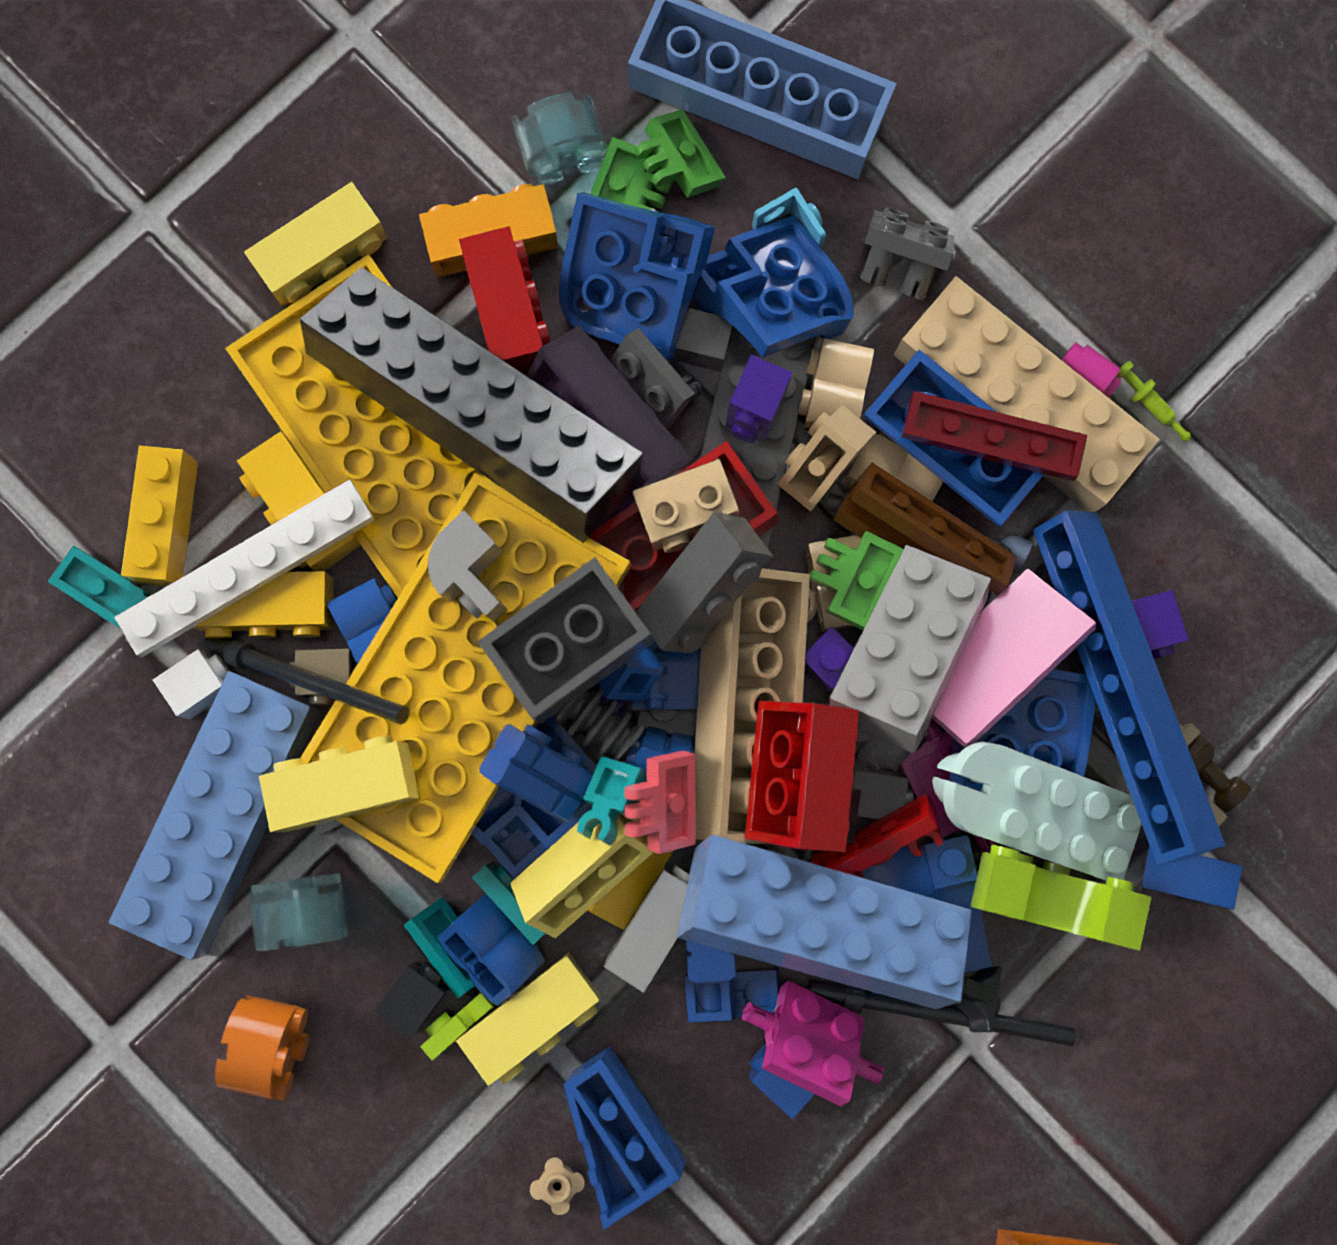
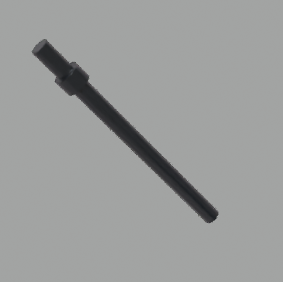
(245, 656)
(857, 998)

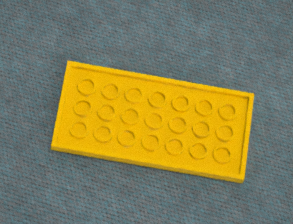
(348, 435)
(454, 693)

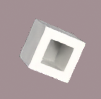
(192, 683)

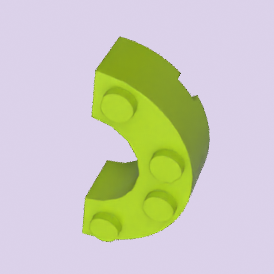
(1050, 897)

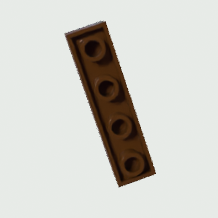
(905, 517)

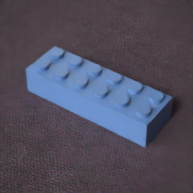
(760, 84)
(212, 818)
(825, 923)

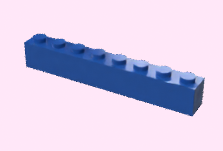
(1130, 691)

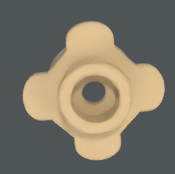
(557, 1172)

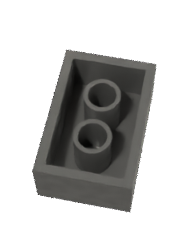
(566, 641)

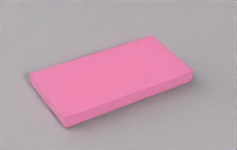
(1008, 654)

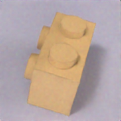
(826, 457)
(683, 504)

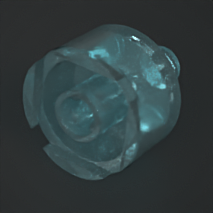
(560, 137)
(298, 912)

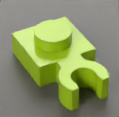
(447, 1029)

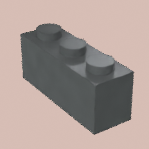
(704, 583)

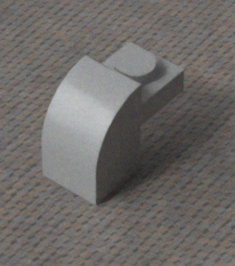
(458, 559)

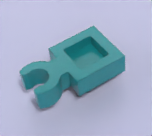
(608, 798)

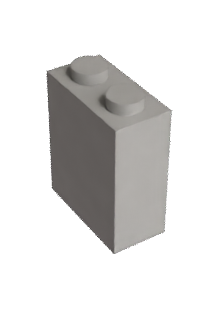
(650, 930)

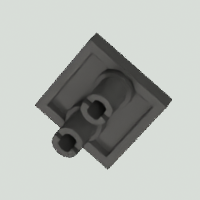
(926, 245)
(654, 377)

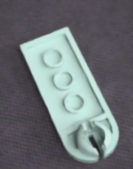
(1040, 809)

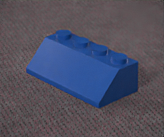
(985, 484)

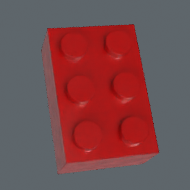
(505, 296)
(802, 775)

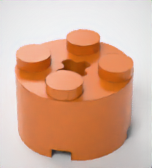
(262, 1048)

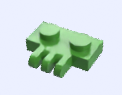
(679, 155)
(626, 179)
(856, 576)

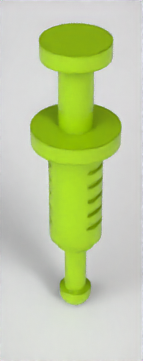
(1151, 400)

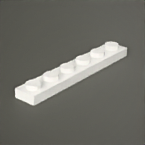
(244, 569)

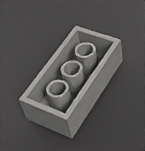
(911, 647)

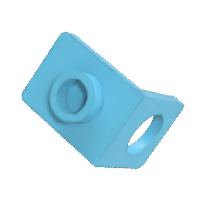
(792, 203)

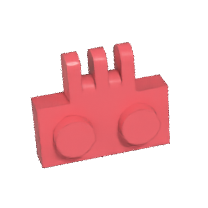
(665, 803)

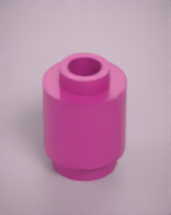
(1093, 368)

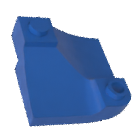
(631, 270)
(776, 287)
(1046, 724)
(520, 831)
(941, 874)

